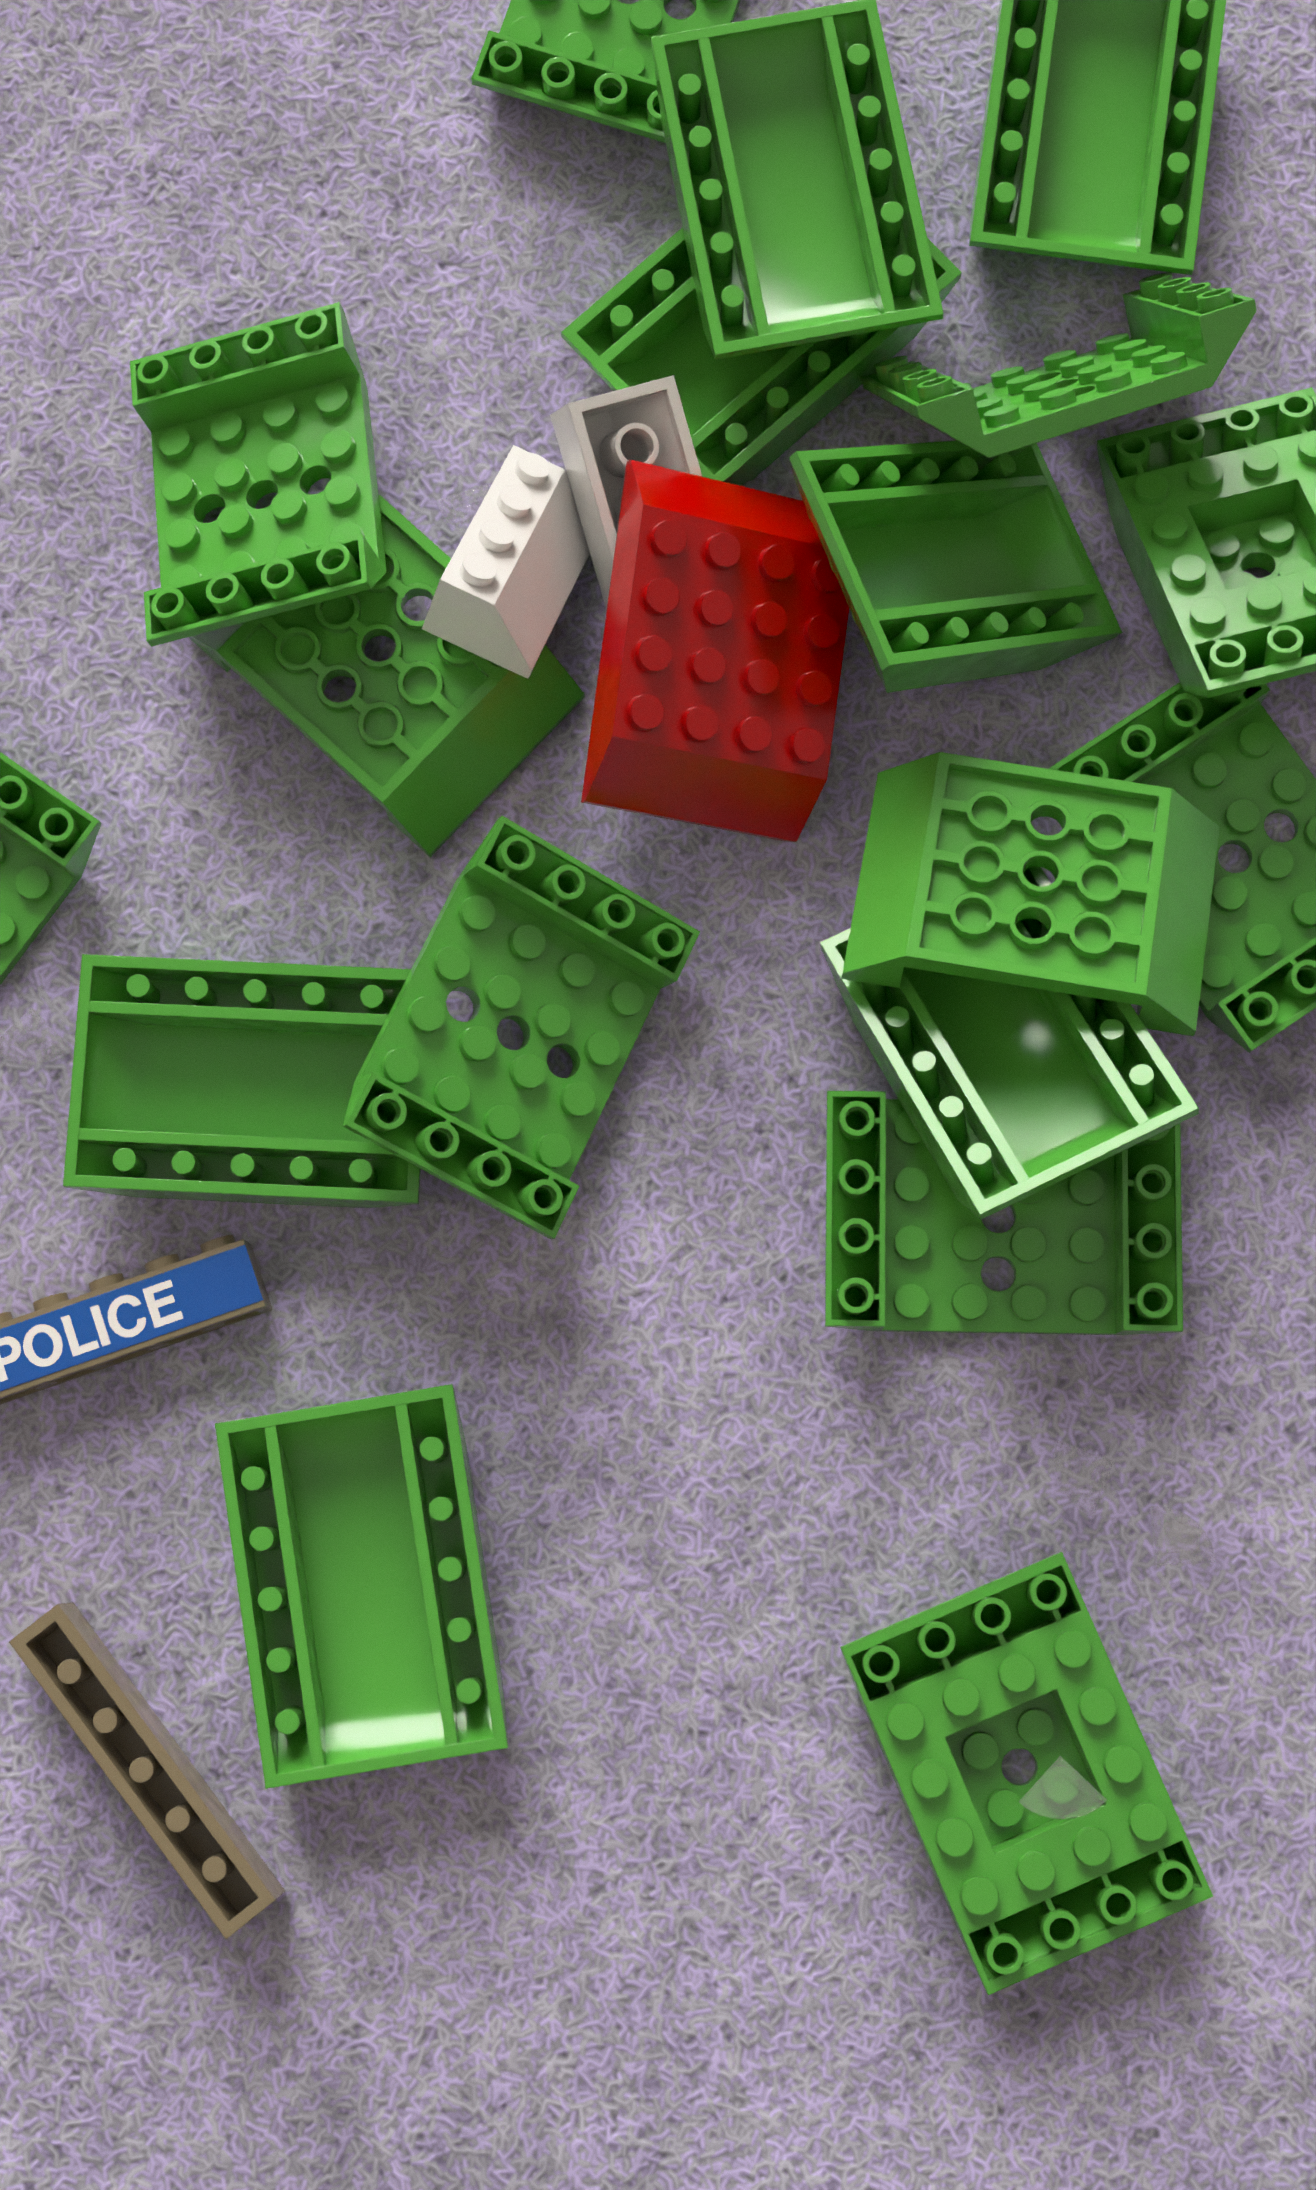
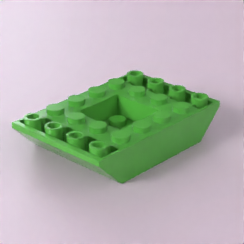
(1202, 507)
(1027, 1673)

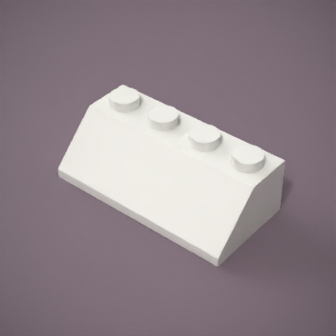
(599, 439)
(512, 566)

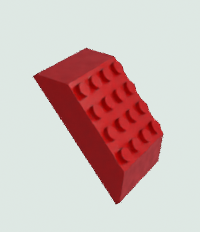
(716, 658)

